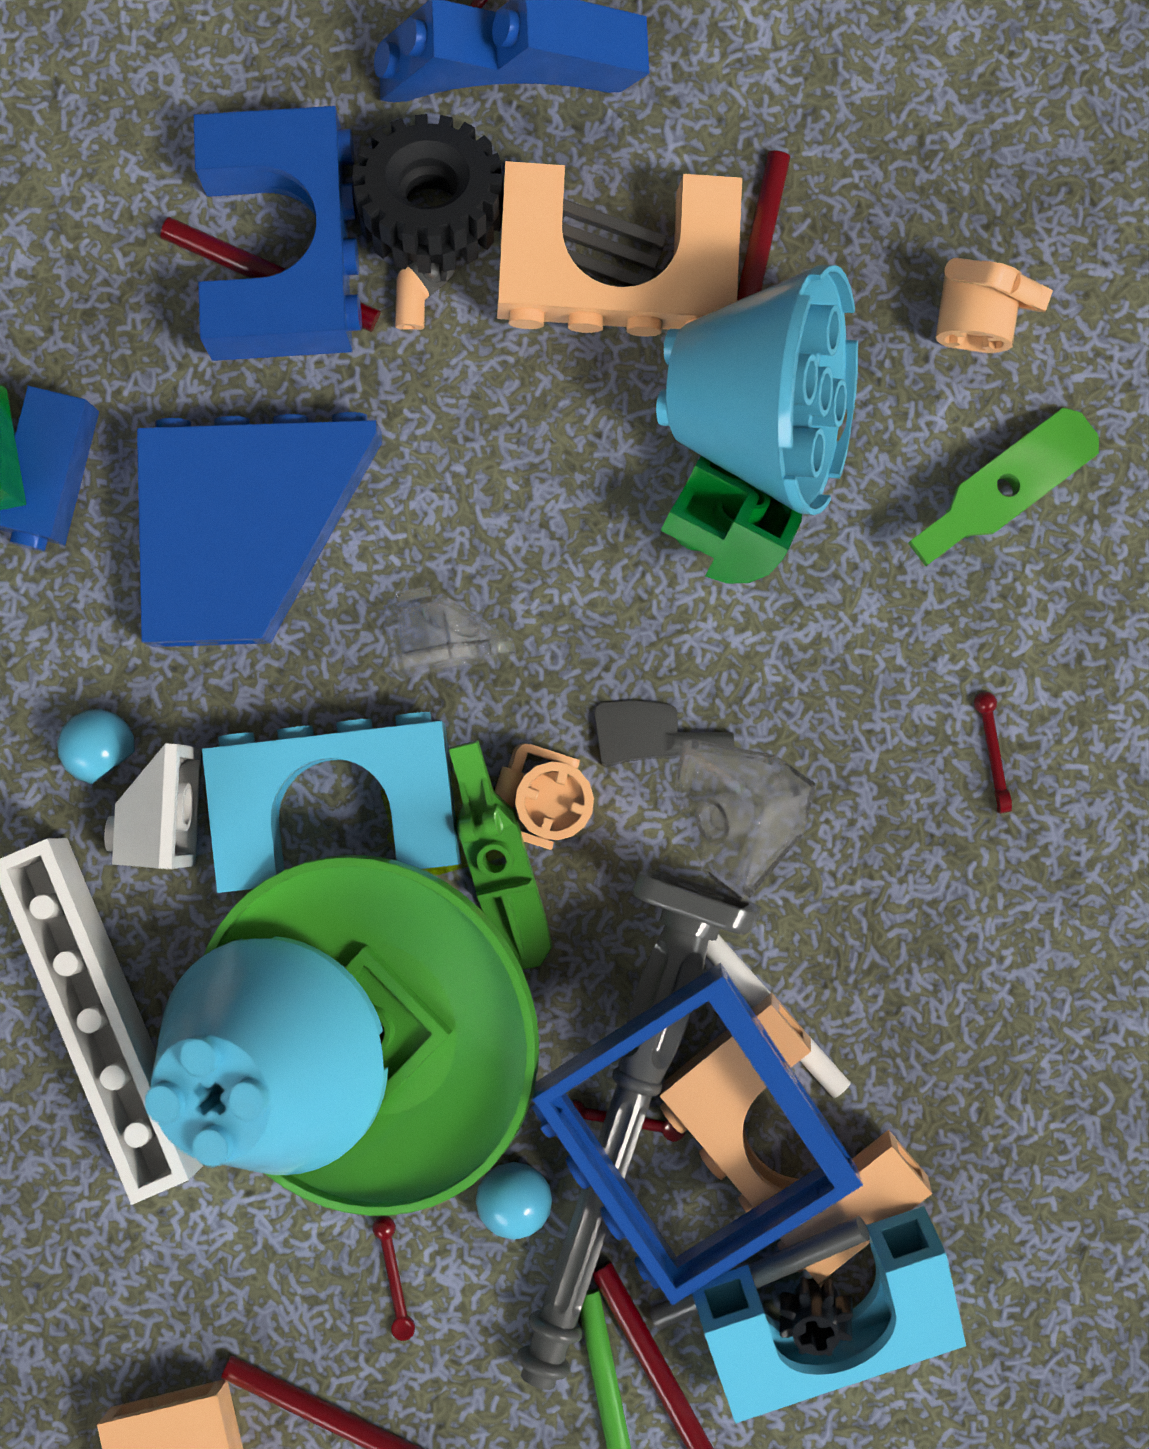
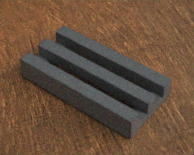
(619, 227)

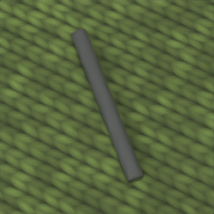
(776, 1266)

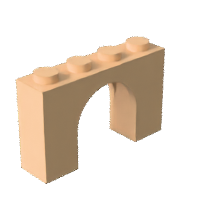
(546, 285)
(711, 1102)

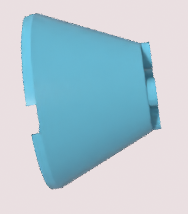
(769, 386)
(267, 1059)

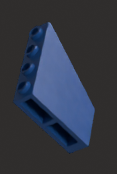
(239, 519)

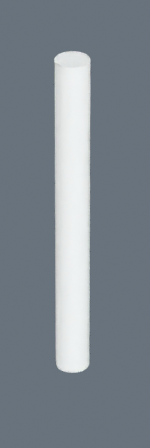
(754, 992)

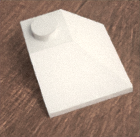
(158, 813)

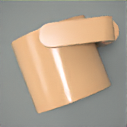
(983, 304)
(550, 799)

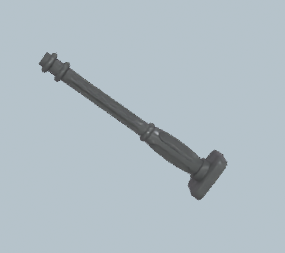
(691, 919)

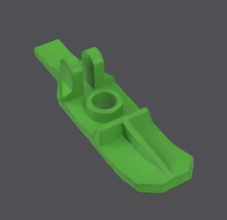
(1032, 469)
(505, 891)

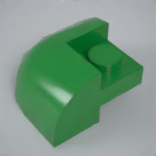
(732, 524)

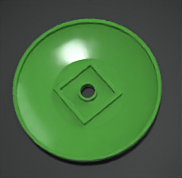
(451, 1015)

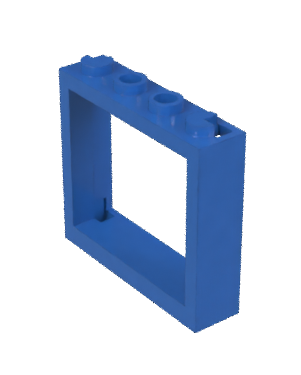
(623, 1212)

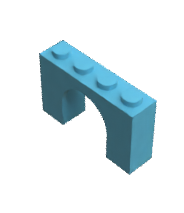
(251, 778)
(899, 1323)

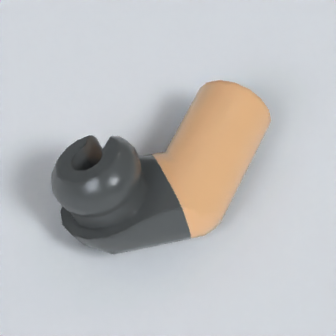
(413, 290)

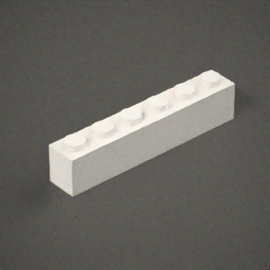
(92, 1011)

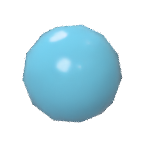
(94, 744)
(513, 1200)

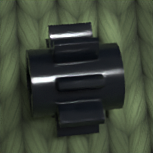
(816, 1316)

